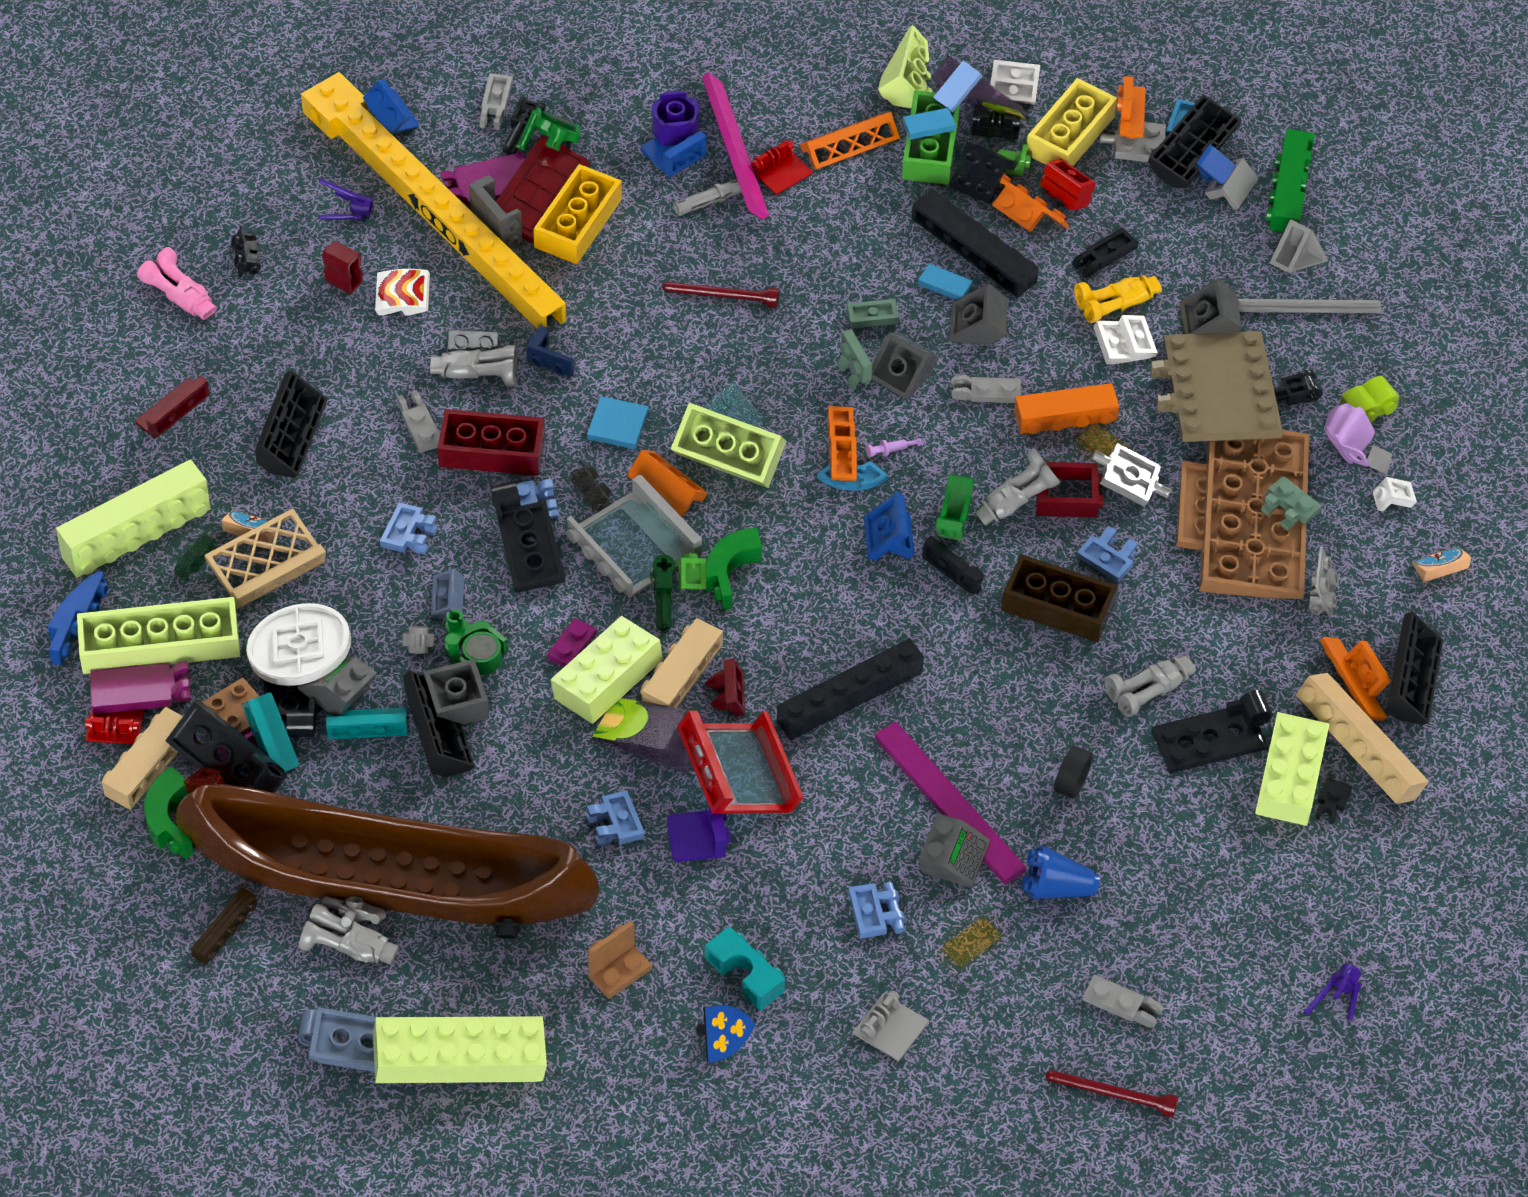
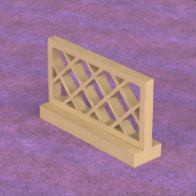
(276, 576)

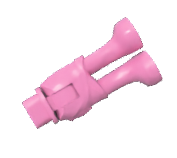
(187, 294)

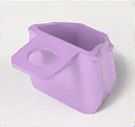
(1349, 432)

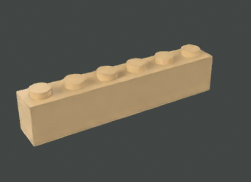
(1362, 738)

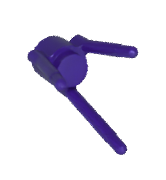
(359, 204)
(1345, 981)

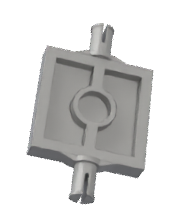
(1138, 148)
(1130, 474)

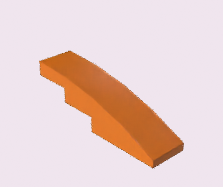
(842, 443)

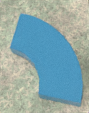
(867, 477)

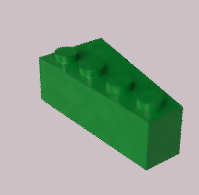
(1290, 179)

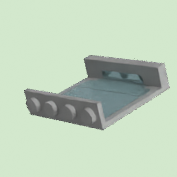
(631, 535)

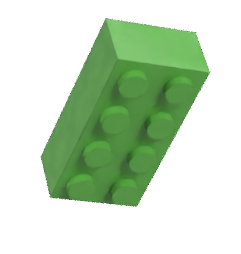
(929, 157)

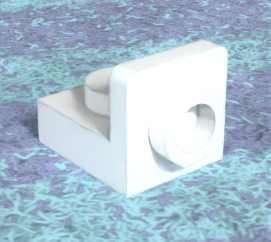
(1394, 492)

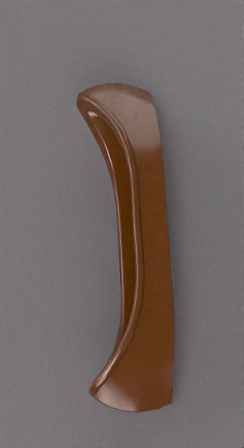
(387, 858)

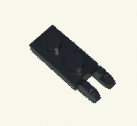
(1105, 252)
(952, 565)

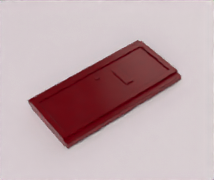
(538, 183)

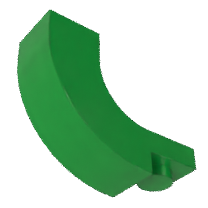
(955, 507)
(729, 553)
(159, 804)

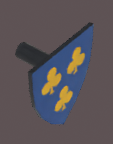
(724, 1031)

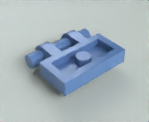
(868, 912)

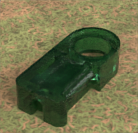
(194, 557)

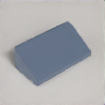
(447, 593)

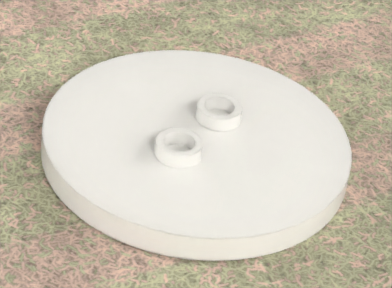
(298, 644)

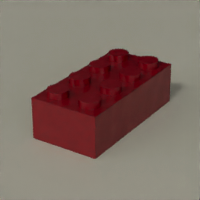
(491, 442)

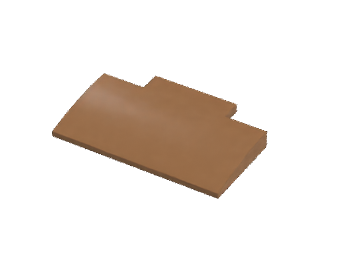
(1223, 517)

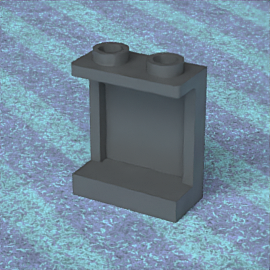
(483, 204)

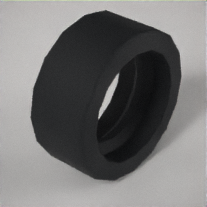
(1073, 772)

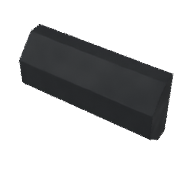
(1179, 152)
(290, 426)
(1414, 671)
(441, 738)

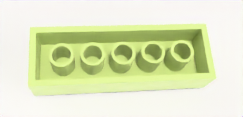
(133, 518)
(158, 634)
(459, 1049)

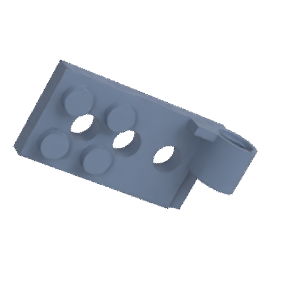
(321, 1025)

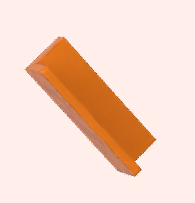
(667, 480)

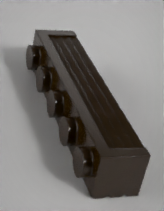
(224, 926)

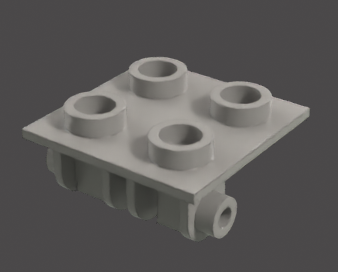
(1323, 586)
(890, 1026)

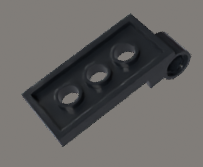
(1242, 714)

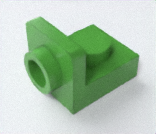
(1022, 158)
(692, 572)

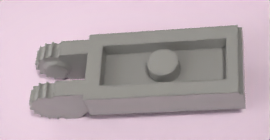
(495, 99)
(985, 389)
(419, 423)
(1121, 1001)

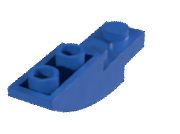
(64, 624)

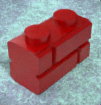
(1067, 184)

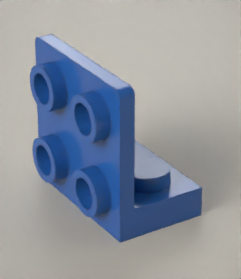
(675, 158)

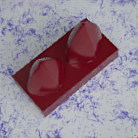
(732, 681)

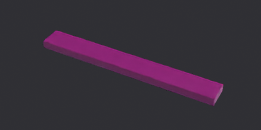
(947, 798)

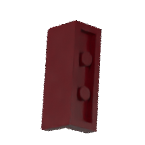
(173, 406)

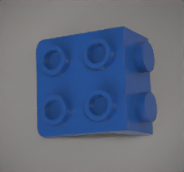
(390, 108)

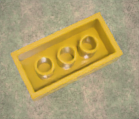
(577, 214)

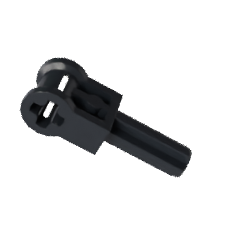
(518, 122)
(1298, 389)

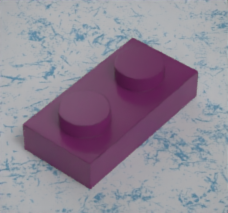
(571, 642)

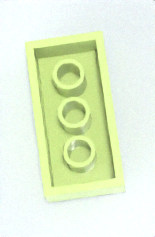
(728, 445)
(607, 669)
(1292, 769)

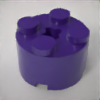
(674, 117)

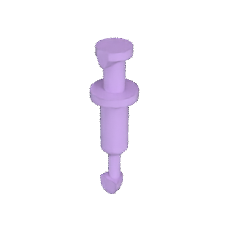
(885, 447)

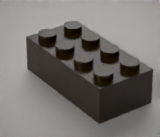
(1059, 598)

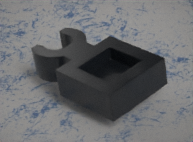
(1333, 797)

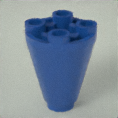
(1057, 876)

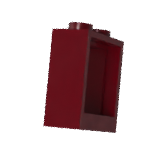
(1072, 506)

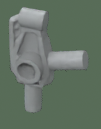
(354, 910)

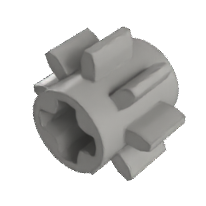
(418, 640)

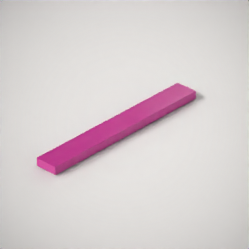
(735, 146)

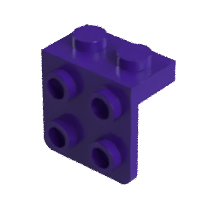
(697, 835)

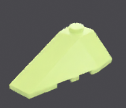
(906, 70)

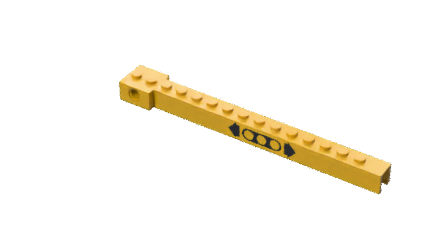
(341, 111)

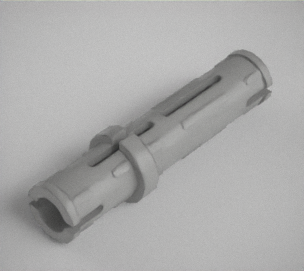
(717, 193)

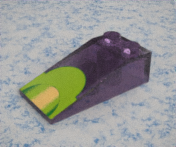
(982, 94)
(647, 732)

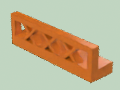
(843, 133)

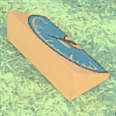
(241, 523)
(1442, 564)

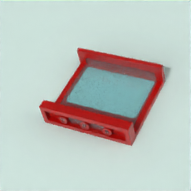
(740, 765)

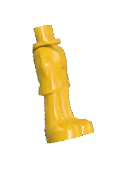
(1124, 294)

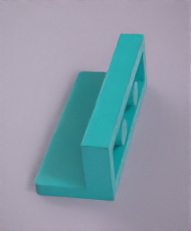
(368, 723)
(270, 730)

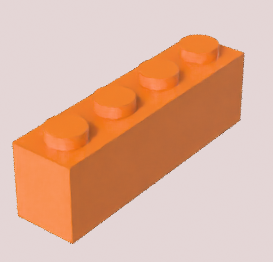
(1066, 408)

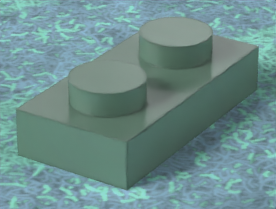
(872, 313)

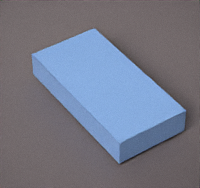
(957, 86)

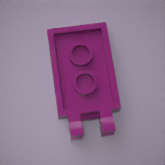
(500, 169)
(139, 687)

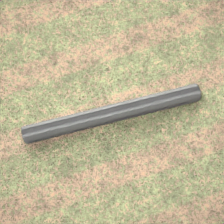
(1309, 306)

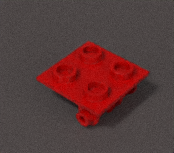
(780, 167)
(114, 727)

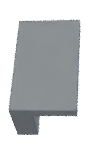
(1236, 186)

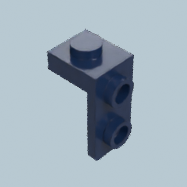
(540, 356)

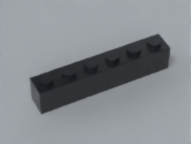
(975, 243)
(849, 689)

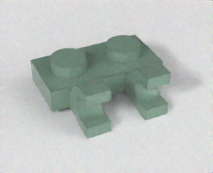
(856, 357)
(1295, 501)

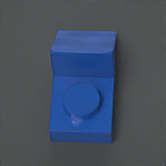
(1214, 165)

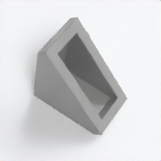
(1298, 249)

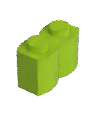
(1374, 397)

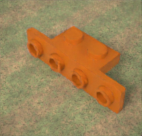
(1132, 107)
(1022, 208)
(1360, 672)

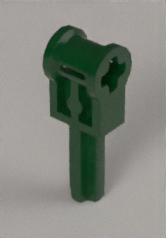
(662, 589)

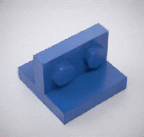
(889, 529)

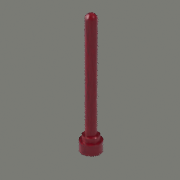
(767, 297)
(1165, 1104)

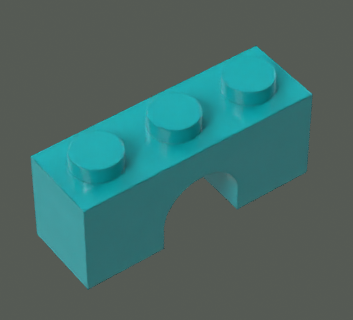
(732, 951)

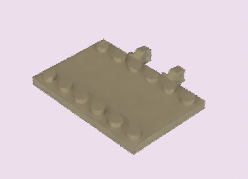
(1219, 386)

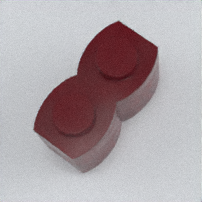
(342, 267)

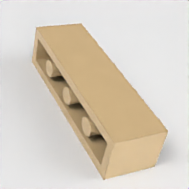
(683, 665)
(143, 761)

